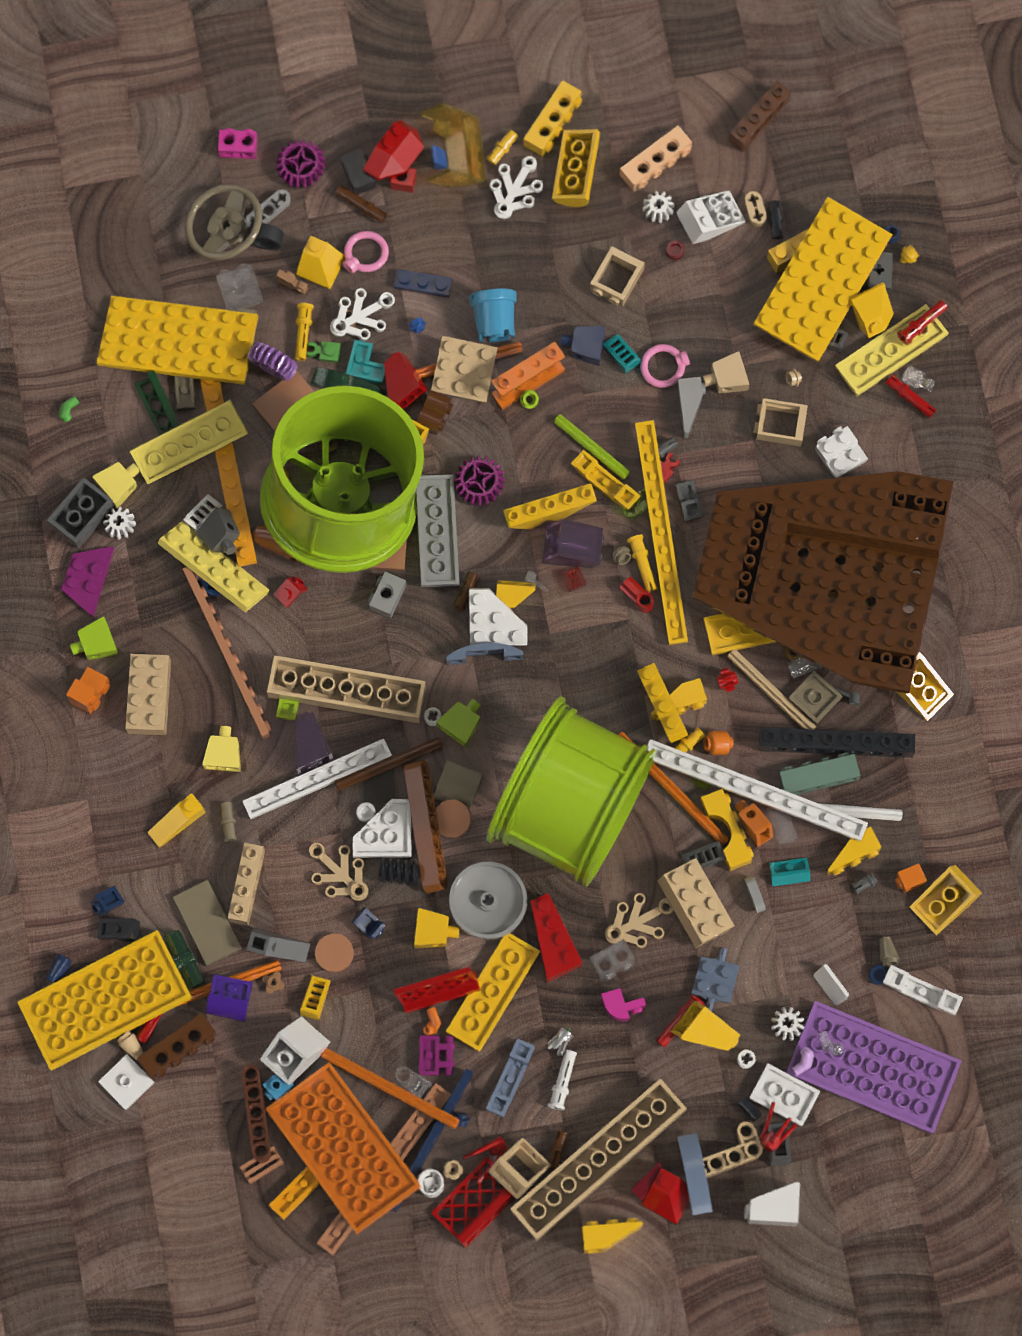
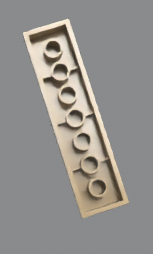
(347, 689)

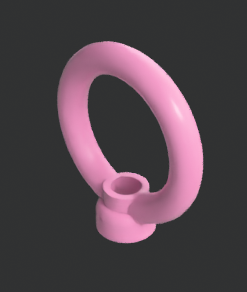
(352, 264)
(681, 359)

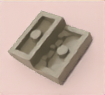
(457, 784)

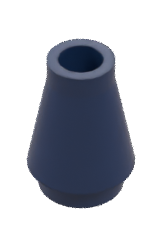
(58, 967)

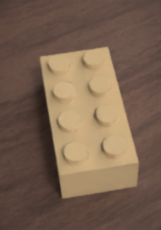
(148, 694)
(695, 903)

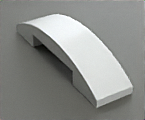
(922, 991)

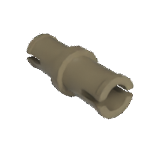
(228, 822)

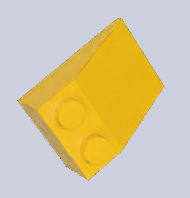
(927, 690)
(945, 899)

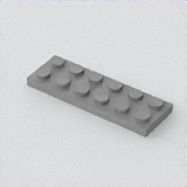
(437, 531)

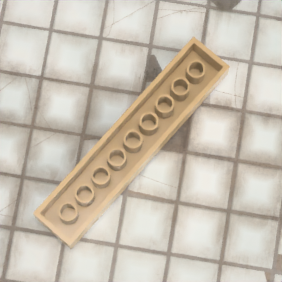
(598, 1159)

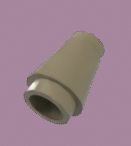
(888, 953)

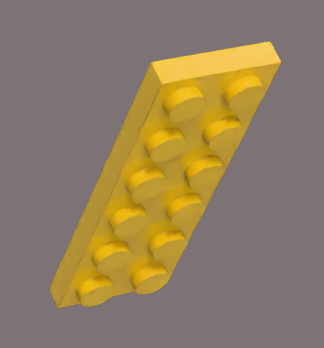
(498, 986)

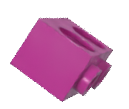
(237, 149)

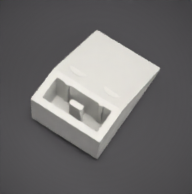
(710, 216)

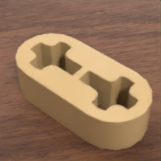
(759, 208)

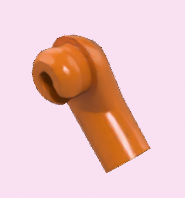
(433, 1024)

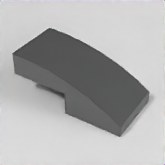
(689, 500)

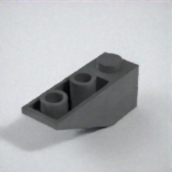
(277, 945)

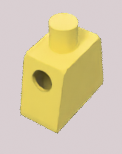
(117, 482)
(223, 752)

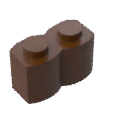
(434, 412)

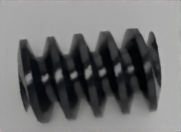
(399, 872)

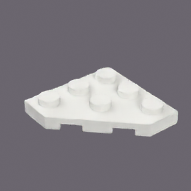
(493, 620)
(386, 833)

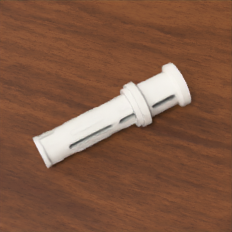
(560, 1089)

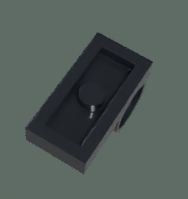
(119, 929)

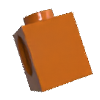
(910, 878)

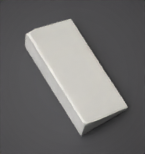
(831, 985)

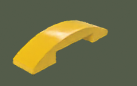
(604, 481)

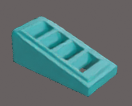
(635, 360)

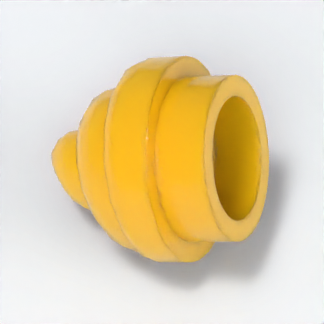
(909, 255)

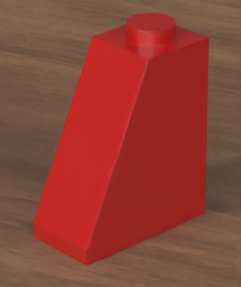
(402, 380)

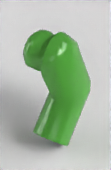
(65, 408)

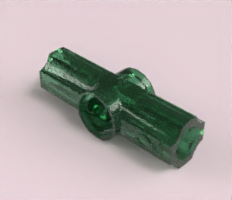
(184, 959)

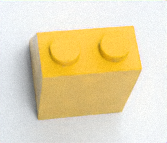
(705, 1028)

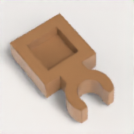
(289, 280)

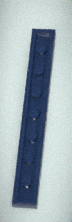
(439, 1126)

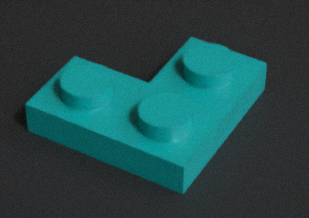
(362, 367)

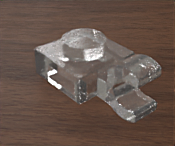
(916, 379)

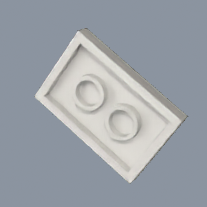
(790, 1095)

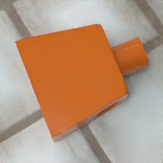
(754, 823)

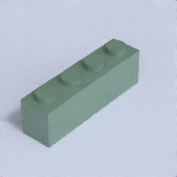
(820, 775)

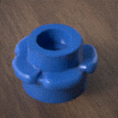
(417, 325)

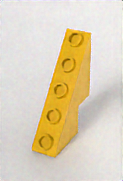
(550, 508)

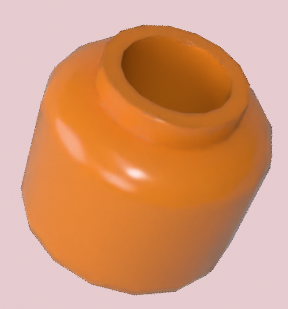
(718, 742)

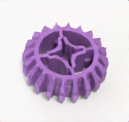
(272, 361)

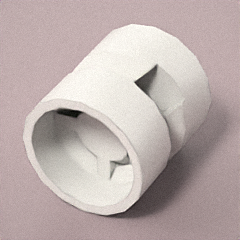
(431, 1183)

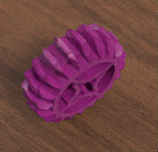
(315, 167)
(485, 477)

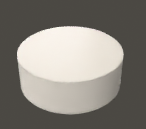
(365, 812)

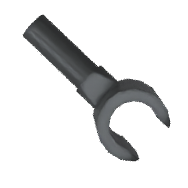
(854, 697)

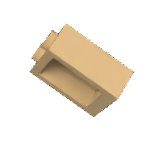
(624, 260)
(781, 406)
(510, 1177)

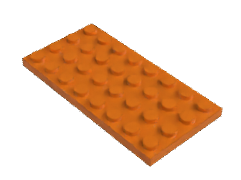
(343, 1148)

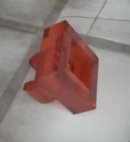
(574, 579)

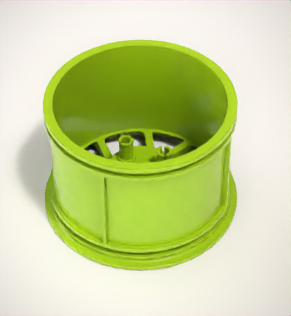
(320, 524)
(571, 792)

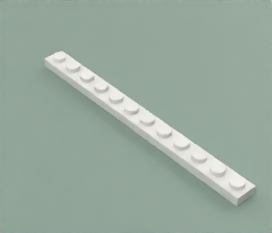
(758, 791)

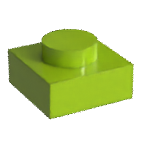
(287, 709)

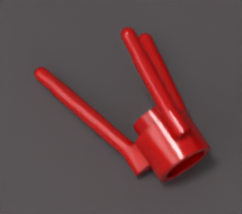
(772, 1140)
(495, 1147)

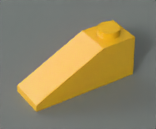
(176, 820)

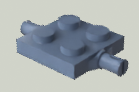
(715, 979)

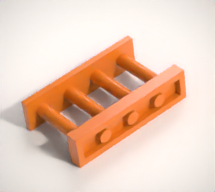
(528, 375)

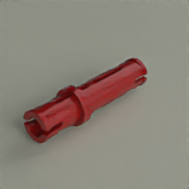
(908, 394)

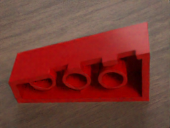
(555, 944)

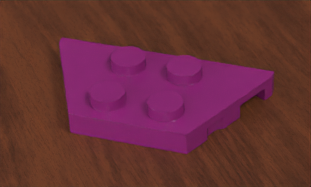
(87, 577)

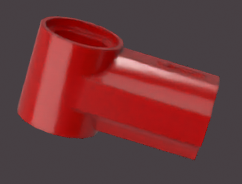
(636, 594)

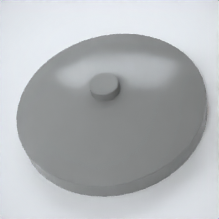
(488, 900)

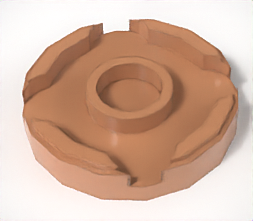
(453, 818)
(334, 953)

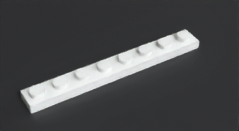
(316, 779)

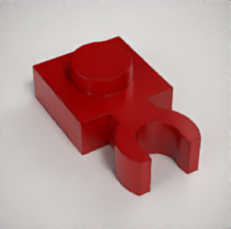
(666, 467)

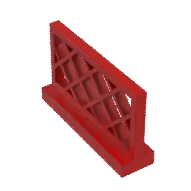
(438, 989)
(484, 1217)

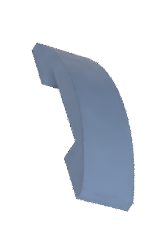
(459, 656)
(510, 1078)
(695, 1174)

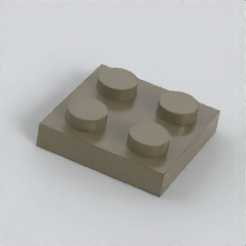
(815, 697)

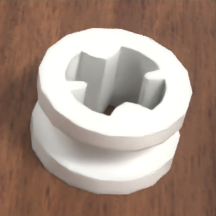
(426, 716)
(742, 1054)

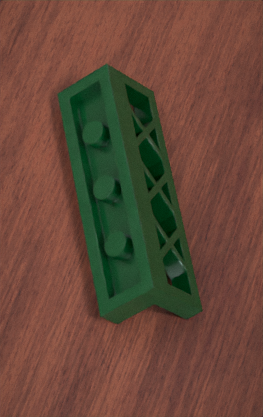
(161, 396)

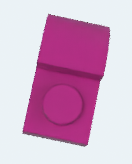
(618, 1009)

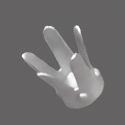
(561, 1039)

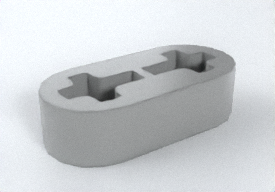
(754, 894)

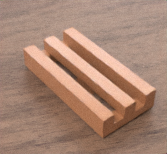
(266, 1171)

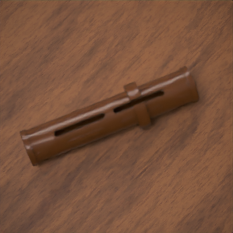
(366, 207)

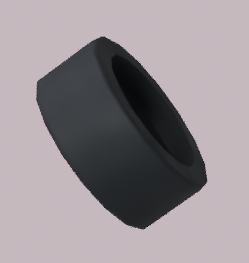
(269, 237)

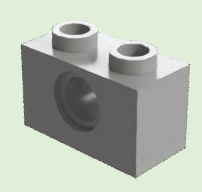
(382, 605)

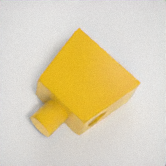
(433, 930)

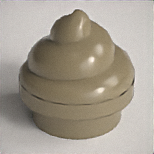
(621, 555)

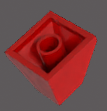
(667, 1196)

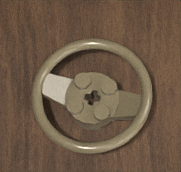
(231, 216)

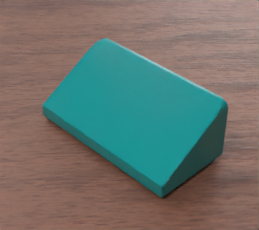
(789, 871)

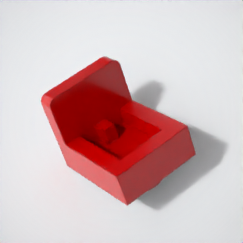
(290, 590)

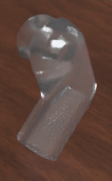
(829, 1046)

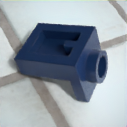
(106, 901)

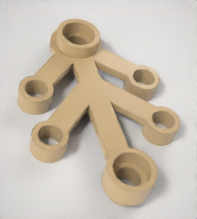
(340, 874)
(636, 922)

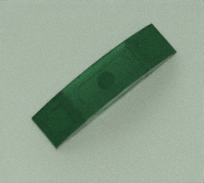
(327, 378)

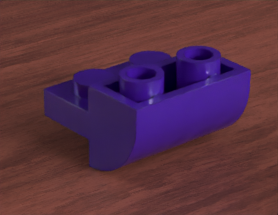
(229, 998)

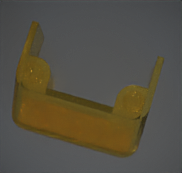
(462, 146)

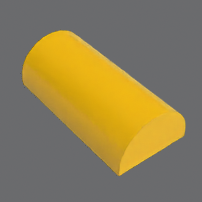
(576, 167)

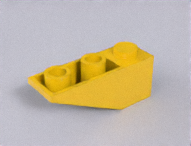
(687, 696)
(855, 852)

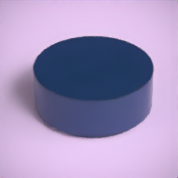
(877, 974)

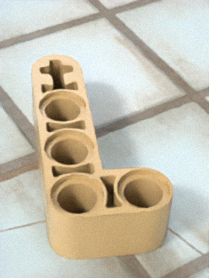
(741, 1150)

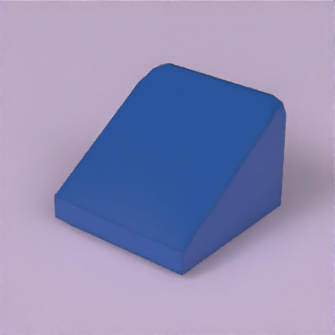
(439, 158)

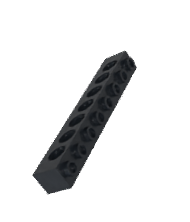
(836, 742)

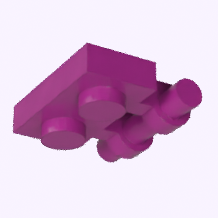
(429, 1056)

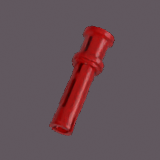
(916, 328)
(666, 1036)

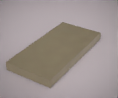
(207, 923)

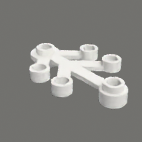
(514, 189)
(359, 316)

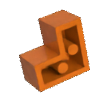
(88, 690)

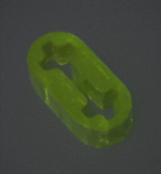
(638, 509)

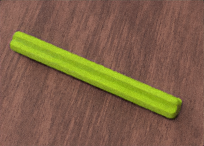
(591, 446)

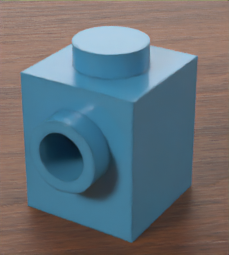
(276, 1087)

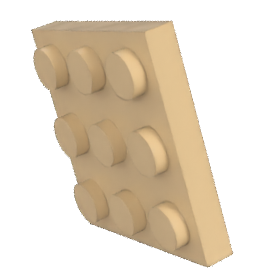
(464, 369)

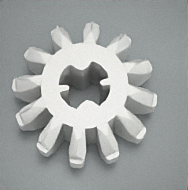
(651, 207)
(125, 526)
(779, 1021)

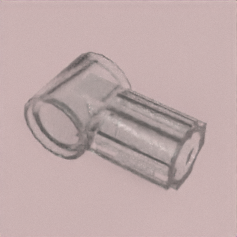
(801, 666)

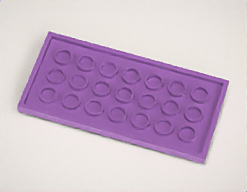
(877, 1068)

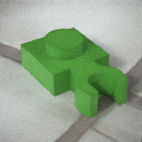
(327, 351)

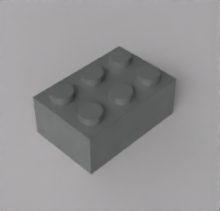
(80, 513)

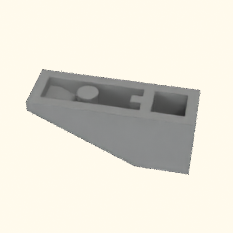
(690, 397)

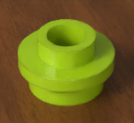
(533, 403)

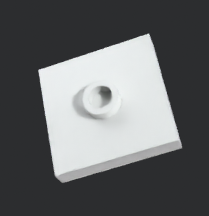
(126, 1082)

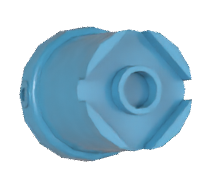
(494, 313)

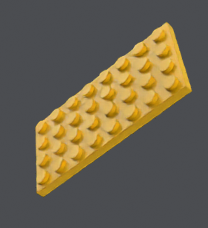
(822, 279)
(177, 340)
(104, 1000)

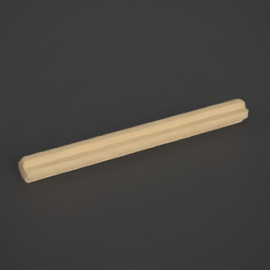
(767, 687)

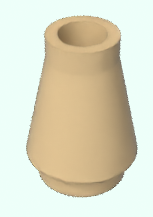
(130, 1044)

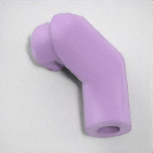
(806, 1061)

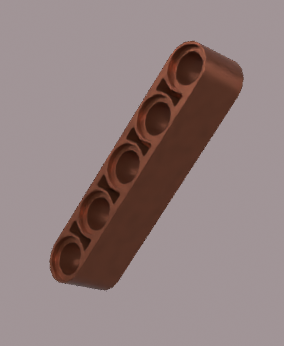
(256, 1104)

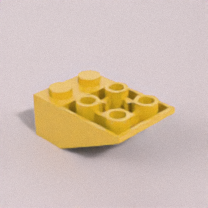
(603, 1237)

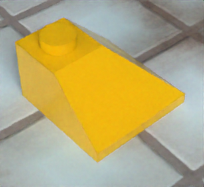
(320, 263)
(872, 310)

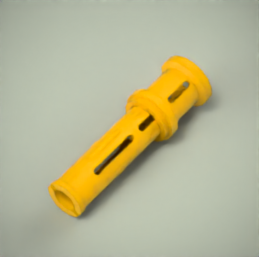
(303, 322)
(640, 555)

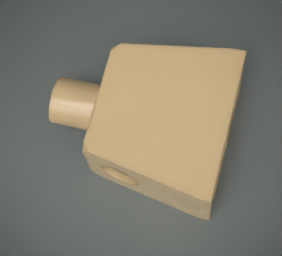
(728, 375)

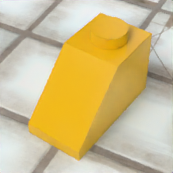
(514, 592)

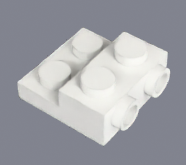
(840, 452)

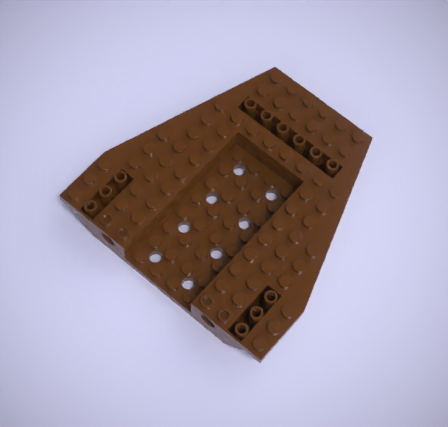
(866, 520)

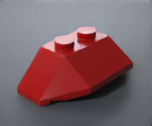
(394, 151)

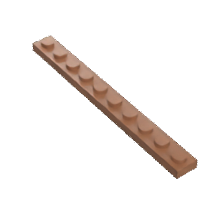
(231, 659)
(402, 1144)

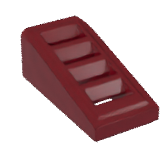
(642, 1187)

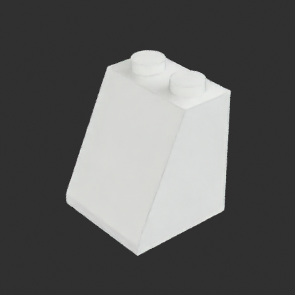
(294, 1050)
(775, 1207)

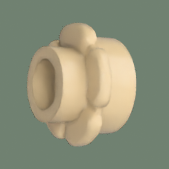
(793, 378)
(453, 1164)

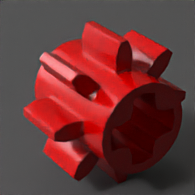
(727, 679)

